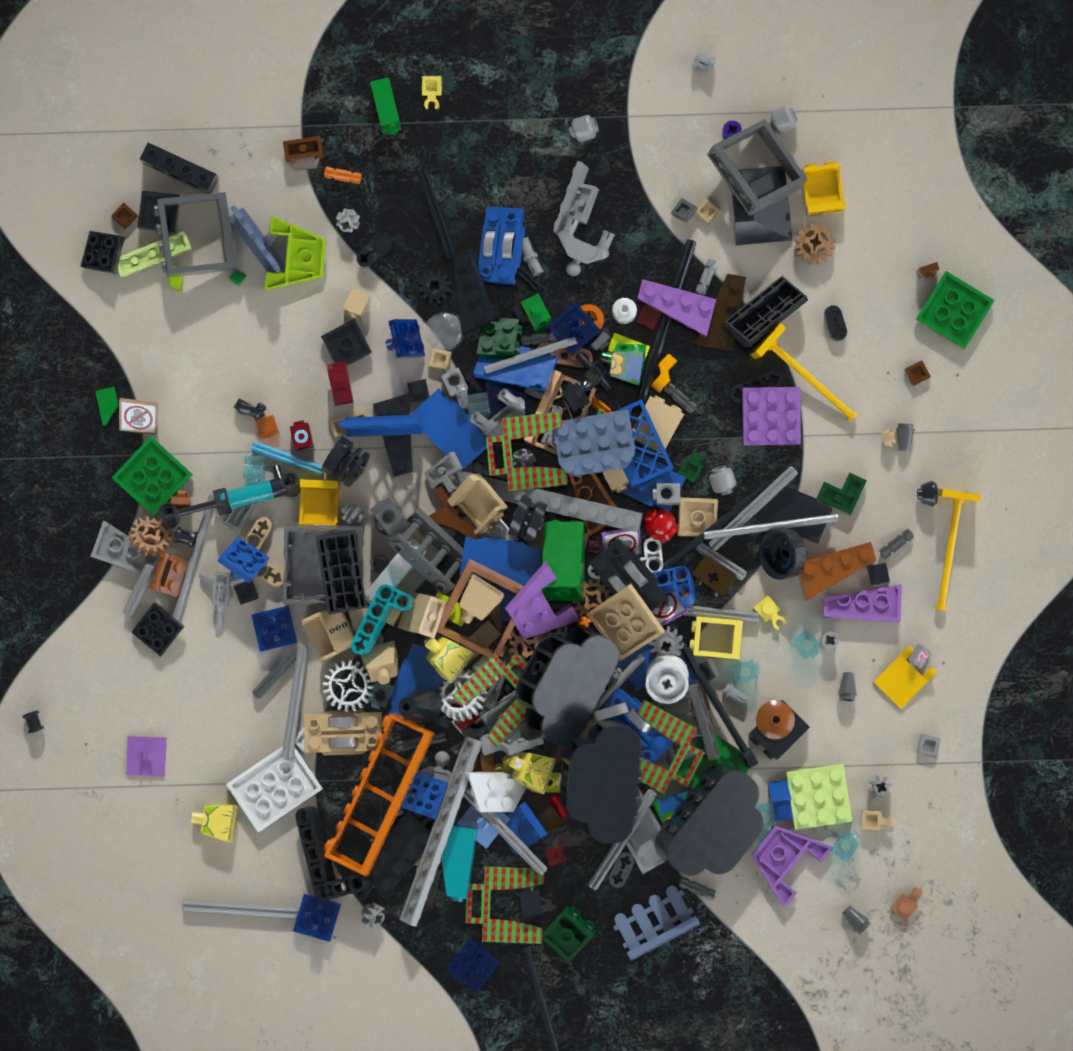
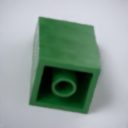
(566, 557)

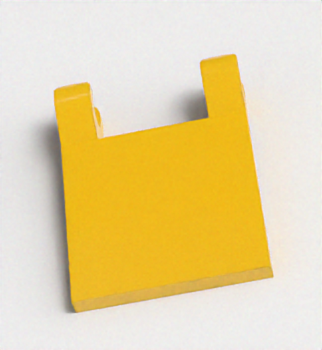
(901, 680)

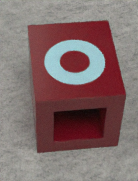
(301, 435)

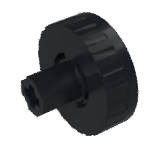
(783, 561)

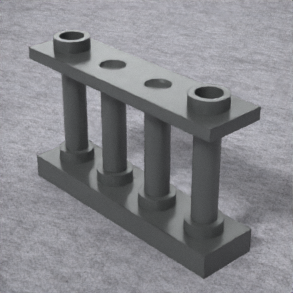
(437, 537)
(704, 730)

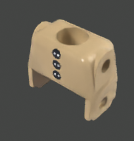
(329, 633)

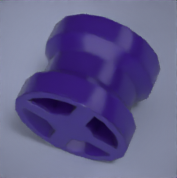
(728, 132)

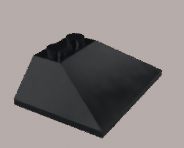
(769, 223)

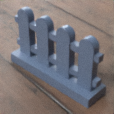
(254, 239)
(664, 919)

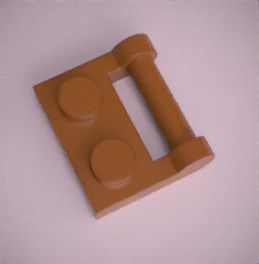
(173, 574)

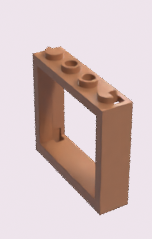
(493, 576)

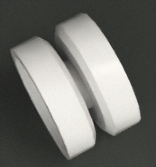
(667, 679)

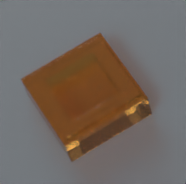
(267, 427)

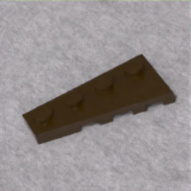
(727, 303)

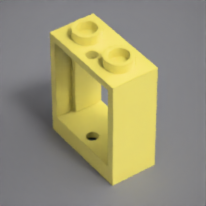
(736, 640)

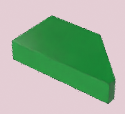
(107, 403)

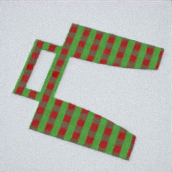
(523, 427)
(482, 680)
(676, 731)
(503, 930)

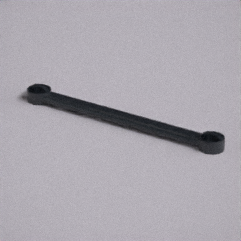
(746, 753)

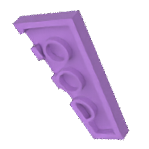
(684, 306)
(870, 605)

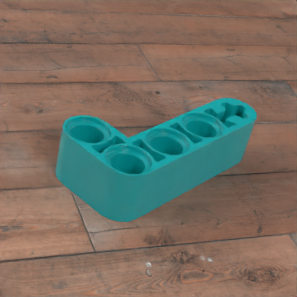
(379, 621)

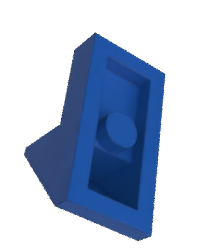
(780, 799)

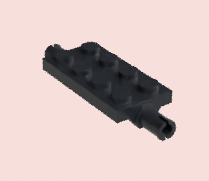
(398, 854)

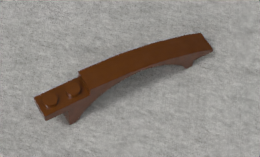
(450, 518)

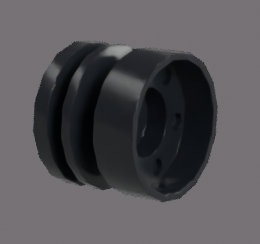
(345, 461)

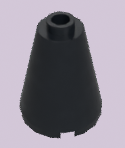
(421, 705)

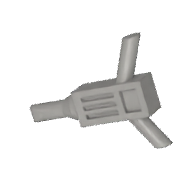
(221, 592)

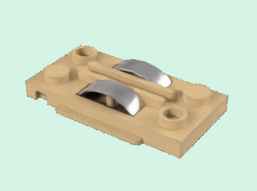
(342, 732)

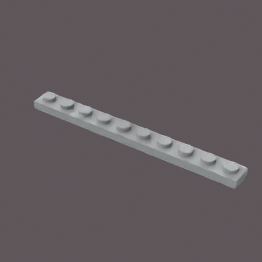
(566, 504)
(440, 831)

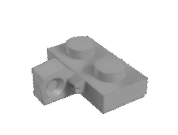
(445, 473)

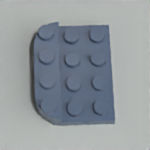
(595, 443)

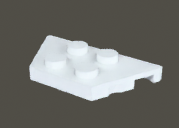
(495, 791)

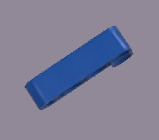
(678, 586)

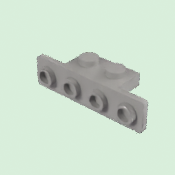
(578, 199)
(517, 741)

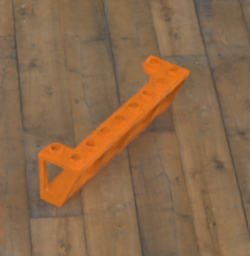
(396, 801)

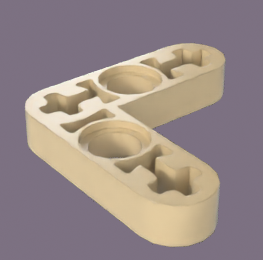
(270, 580)

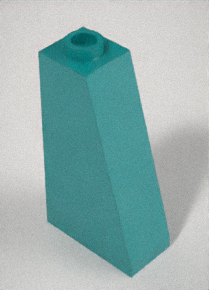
(458, 861)

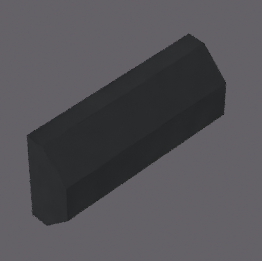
(765, 311)
(341, 572)

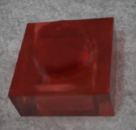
(648, 317)

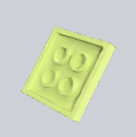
(819, 796)

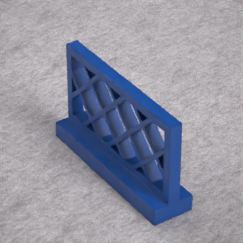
(382, 425)
(630, 470)

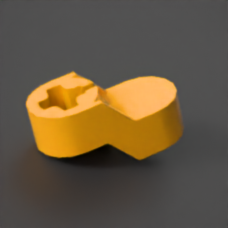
(663, 379)

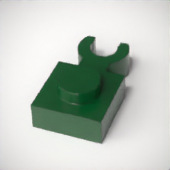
(692, 468)

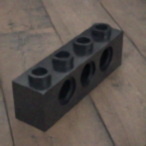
(179, 168)

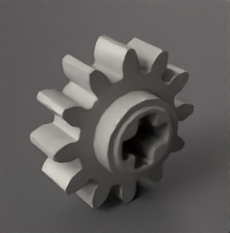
(669, 637)

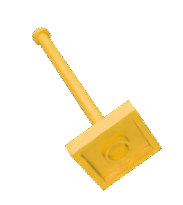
(770, 343)
(958, 498)

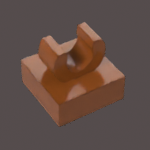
(182, 500)

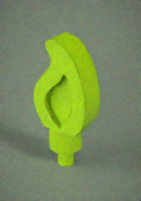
(176, 282)

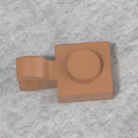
(904, 905)

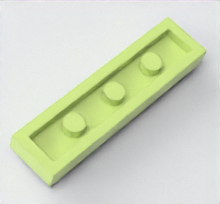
(150, 254)

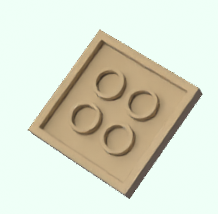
(626, 621)

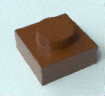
(928, 271)

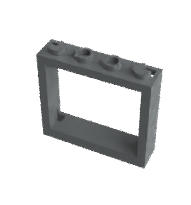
(737, 182)
(164, 246)

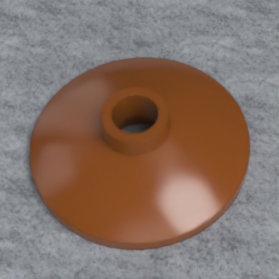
(766, 725)

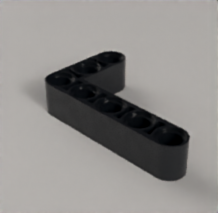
(314, 863)

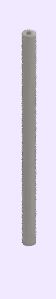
(771, 526)
(193, 560)

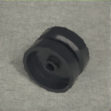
(527, 519)

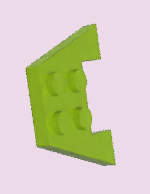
(303, 255)

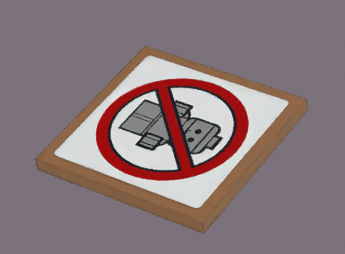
(138, 416)

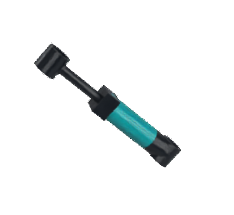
(236, 498)

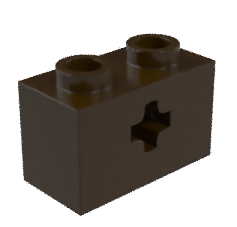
(709, 567)

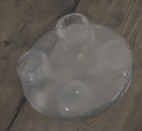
(443, 331)

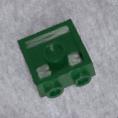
(500, 339)
(568, 933)

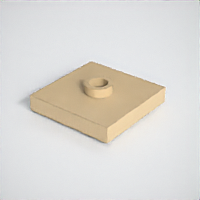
(696, 515)

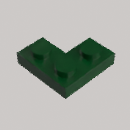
(844, 498)

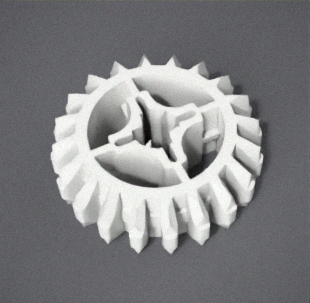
(333, 679)
(447, 699)

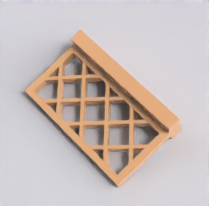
(547, 402)

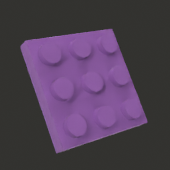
(771, 416)

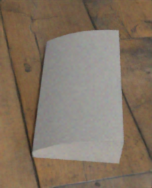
(643, 839)

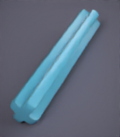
(287, 458)

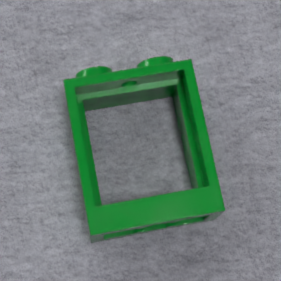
(386, 106)

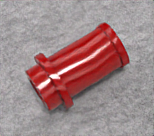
(555, 801)

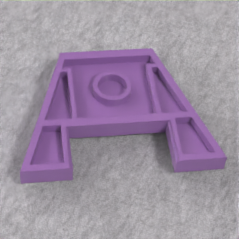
(531, 610)
(779, 854)

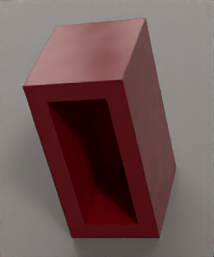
(340, 383)

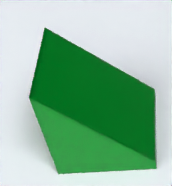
(237, 277)

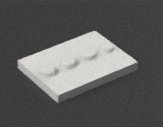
(274, 788)

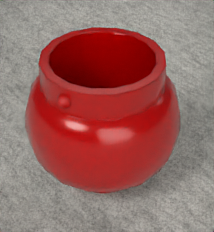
(660, 525)

